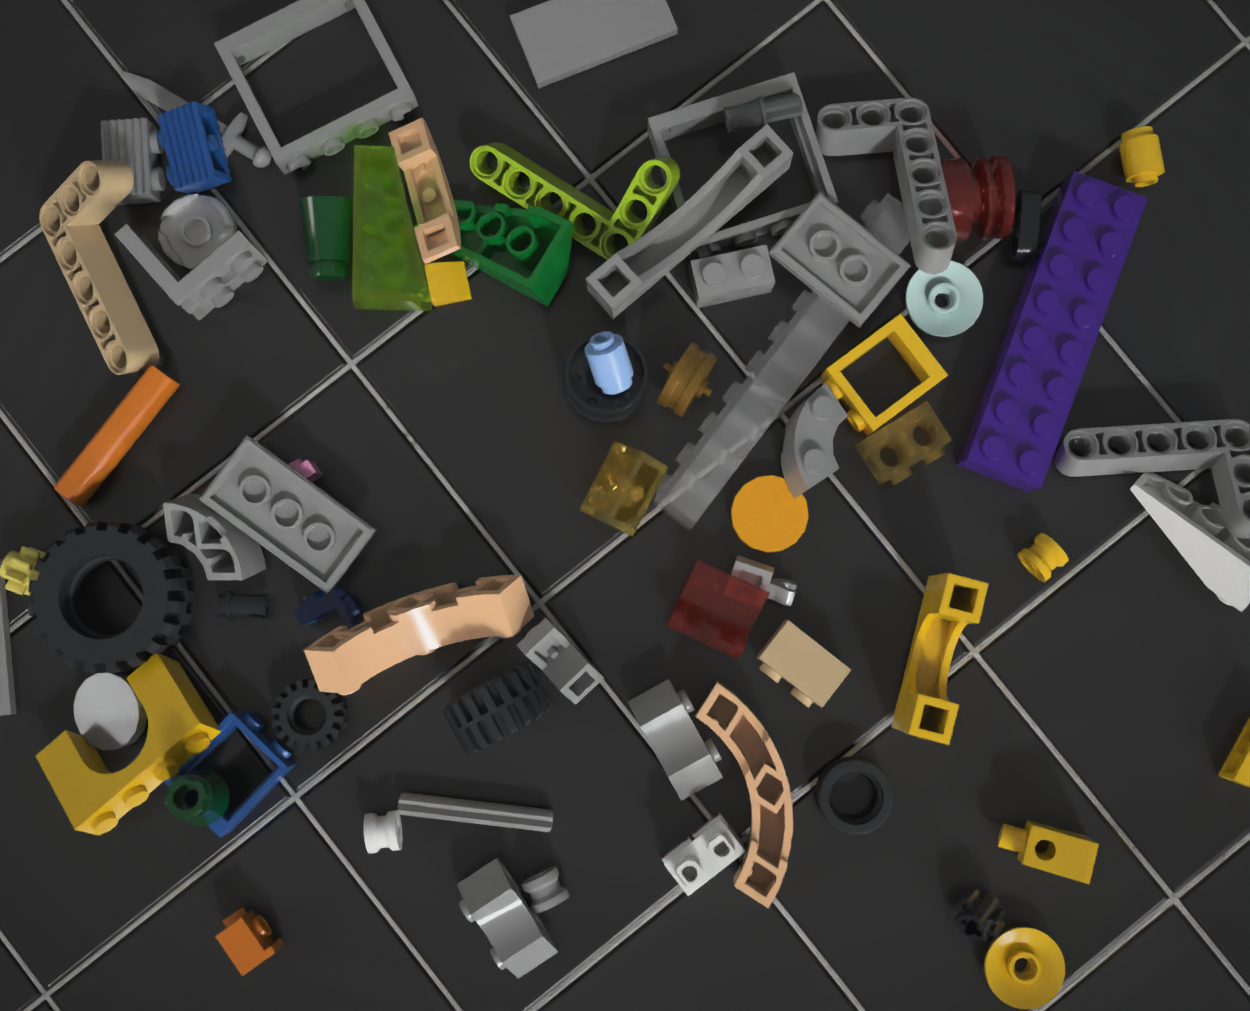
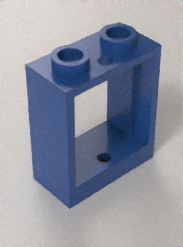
(273, 749)

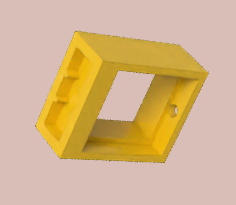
(911, 350)

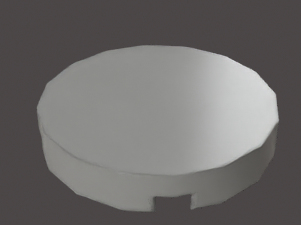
(108, 711)

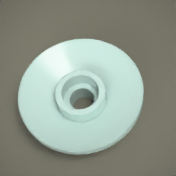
(963, 299)

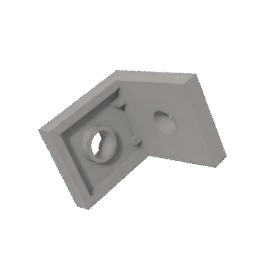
(210, 282)

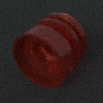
(981, 197)

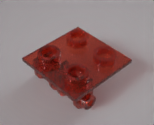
(717, 609)

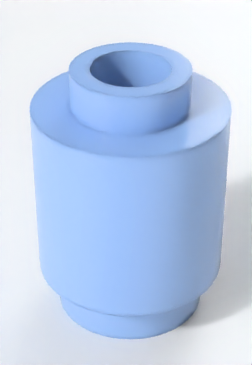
(609, 362)

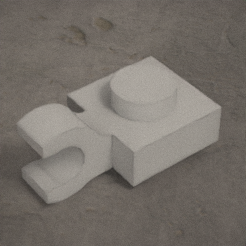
(761, 576)

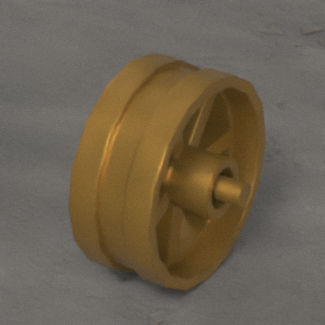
(687, 379)

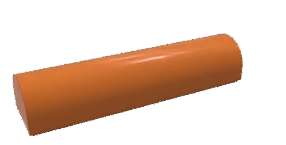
(116, 436)

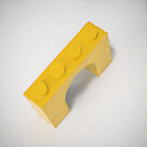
(945, 610)
(176, 731)

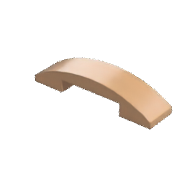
(429, 190)

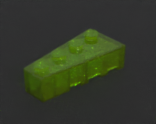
(385, 248)

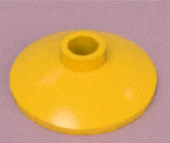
(1040, 978)

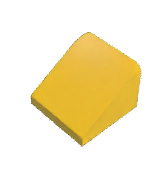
(447, 282)

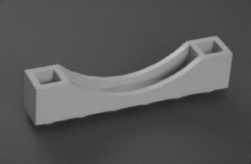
(727, 192)

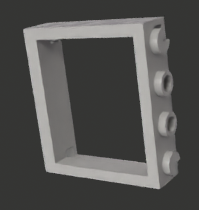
(286, 25)
(709, 113)

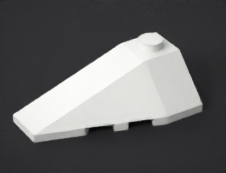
(1200, 537)

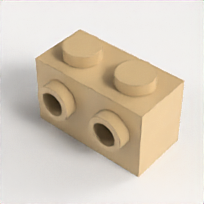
(802, 664)

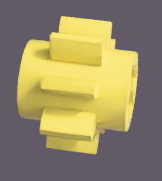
(19, 569)

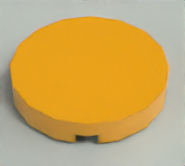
(768, 515)

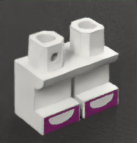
(701, 859)

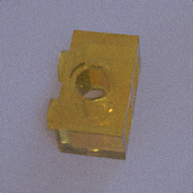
(623, 488)

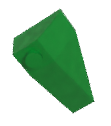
(516, 246)

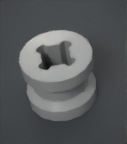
(545, 889)

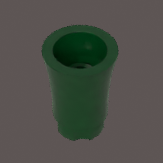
(327, 235)
(211, 802)

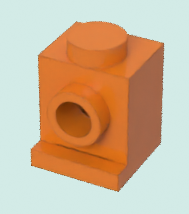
(247, 940)

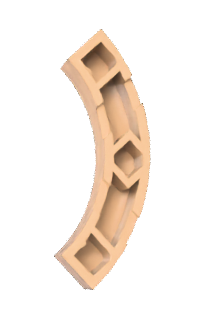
(418, 627)
(768, 787)

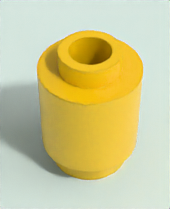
(1141, 156)

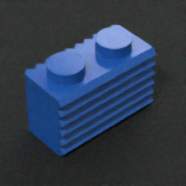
(193, 148)

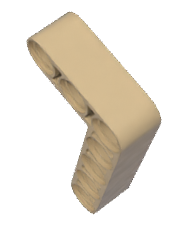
(74, 234)

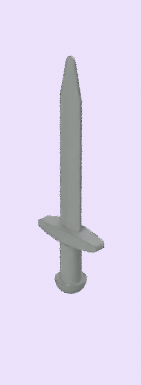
(231, 134)

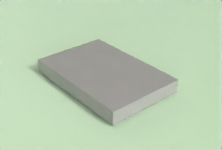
(839, 259)

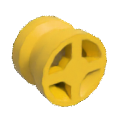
(1042, 557)

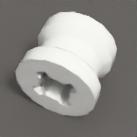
(383, 831)

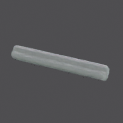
(475, 812)

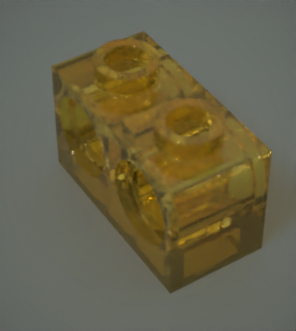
(900, 438)

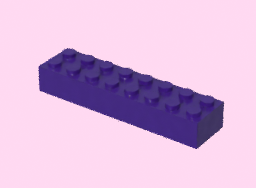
(1052, 332)

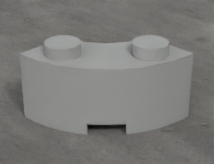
(809, 441)
(215, 541)
(675, 739)
(502, 913)

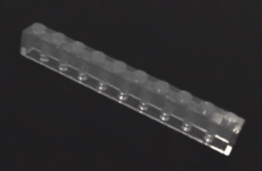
(767, 388)

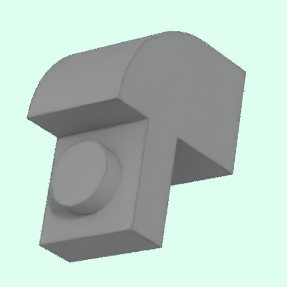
(560, 660)

